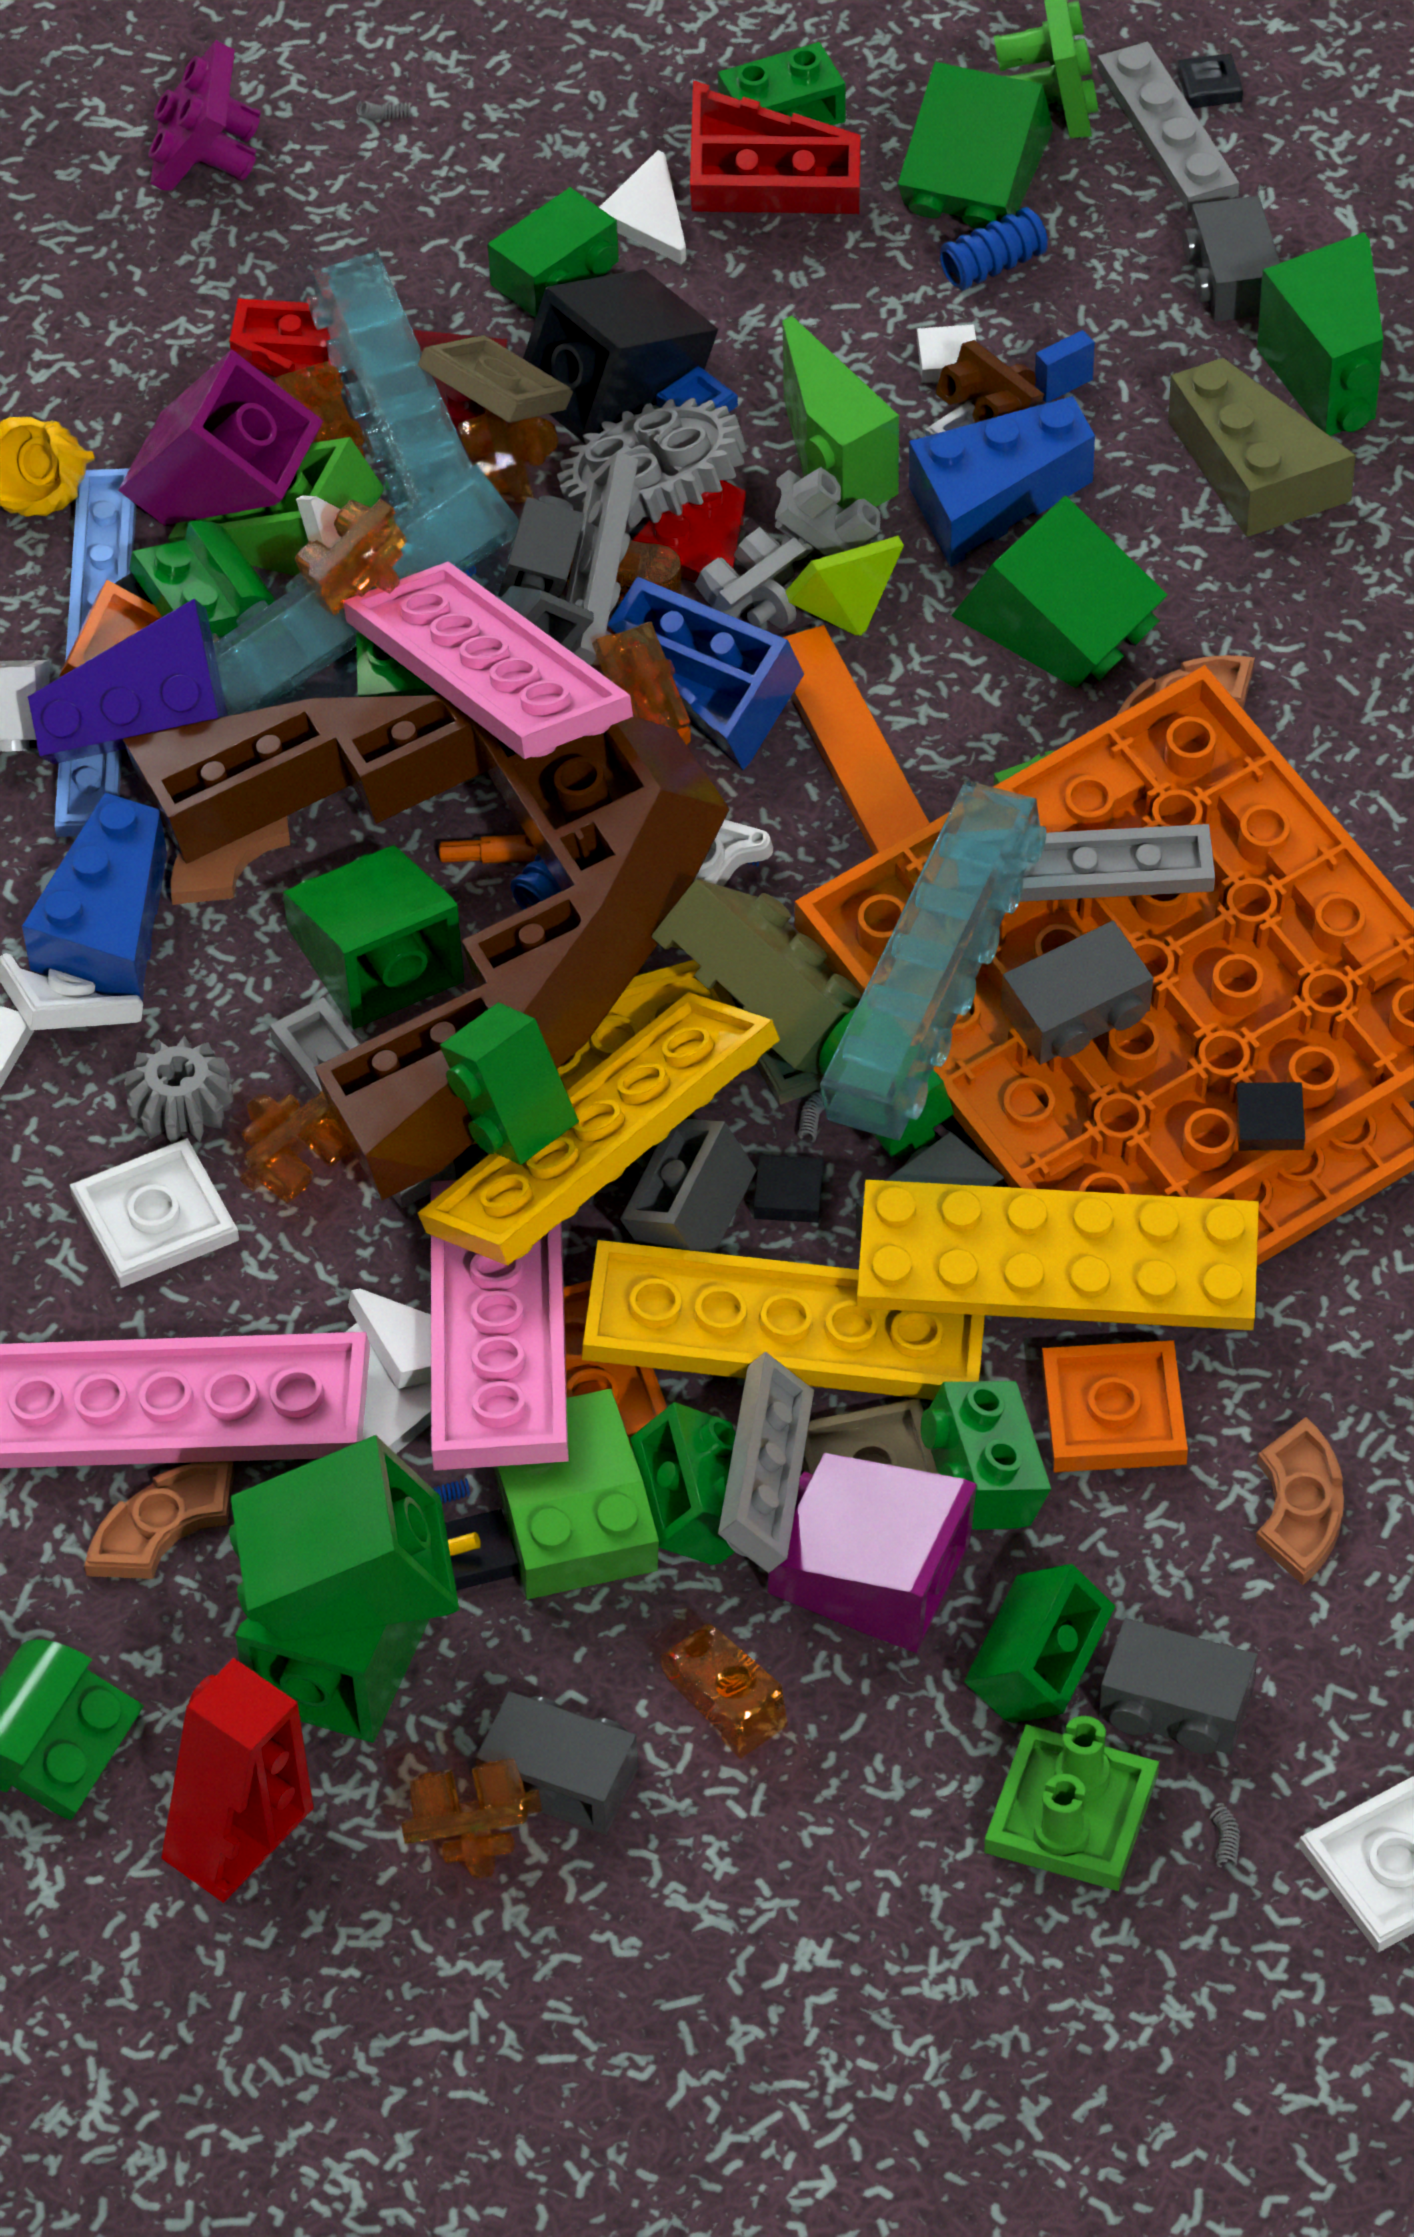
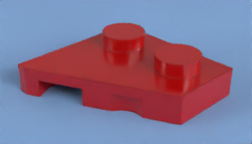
(277, 336)
(701, 530)

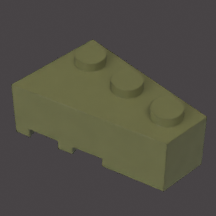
(1256, 448)
(762, 964)

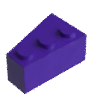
(137, 687)

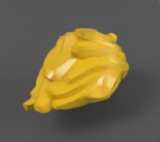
(39, 466)

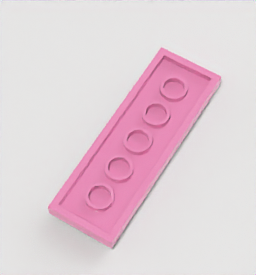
(489, 660)
(497, 1355)
(181, 1399)

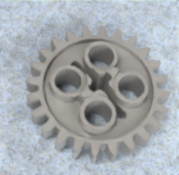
(677, 453)

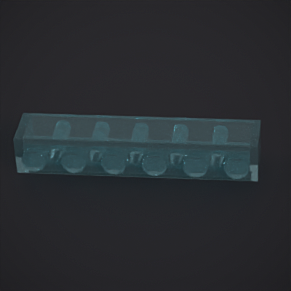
(386, 386)
(297, 638)
(933, 961)

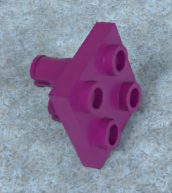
(193, 120)

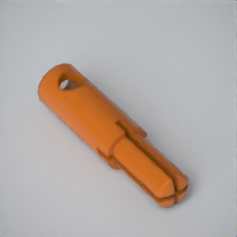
(489, 850)

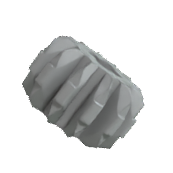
(179, 1090)

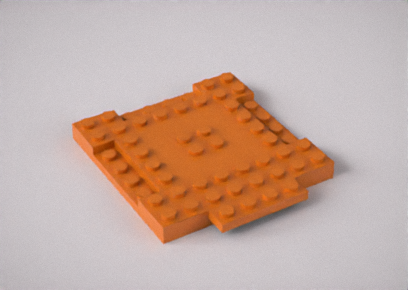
(1267, 979)

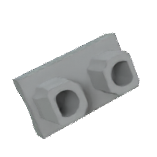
(812, 515)
(760, 587)

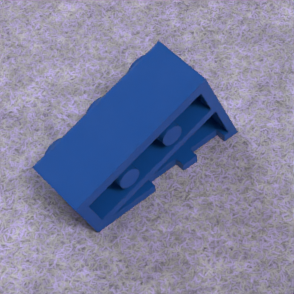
(998, 472)
(725, 668)
(103, 900)

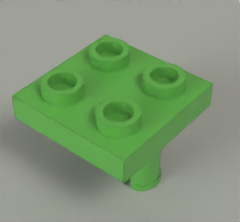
(1067, 59)
(1072, 1804)

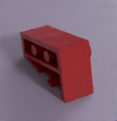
(768, 160)
(235, 1780)

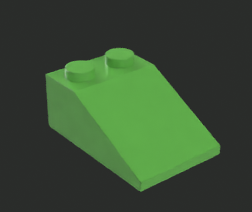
(838, 420)
(276, 533)
(582, 1516)

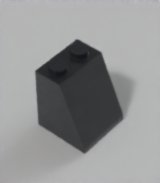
(615, 345)

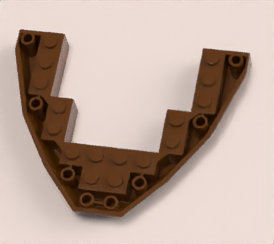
(609, 814)

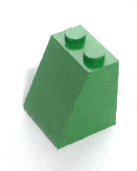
(974, 145)
(1325, 332)
(1064, 597)
(377, 934)
(342, 1546)
(338, 1677)

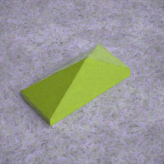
(846, 584)

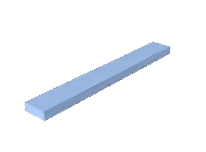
(100, 553)

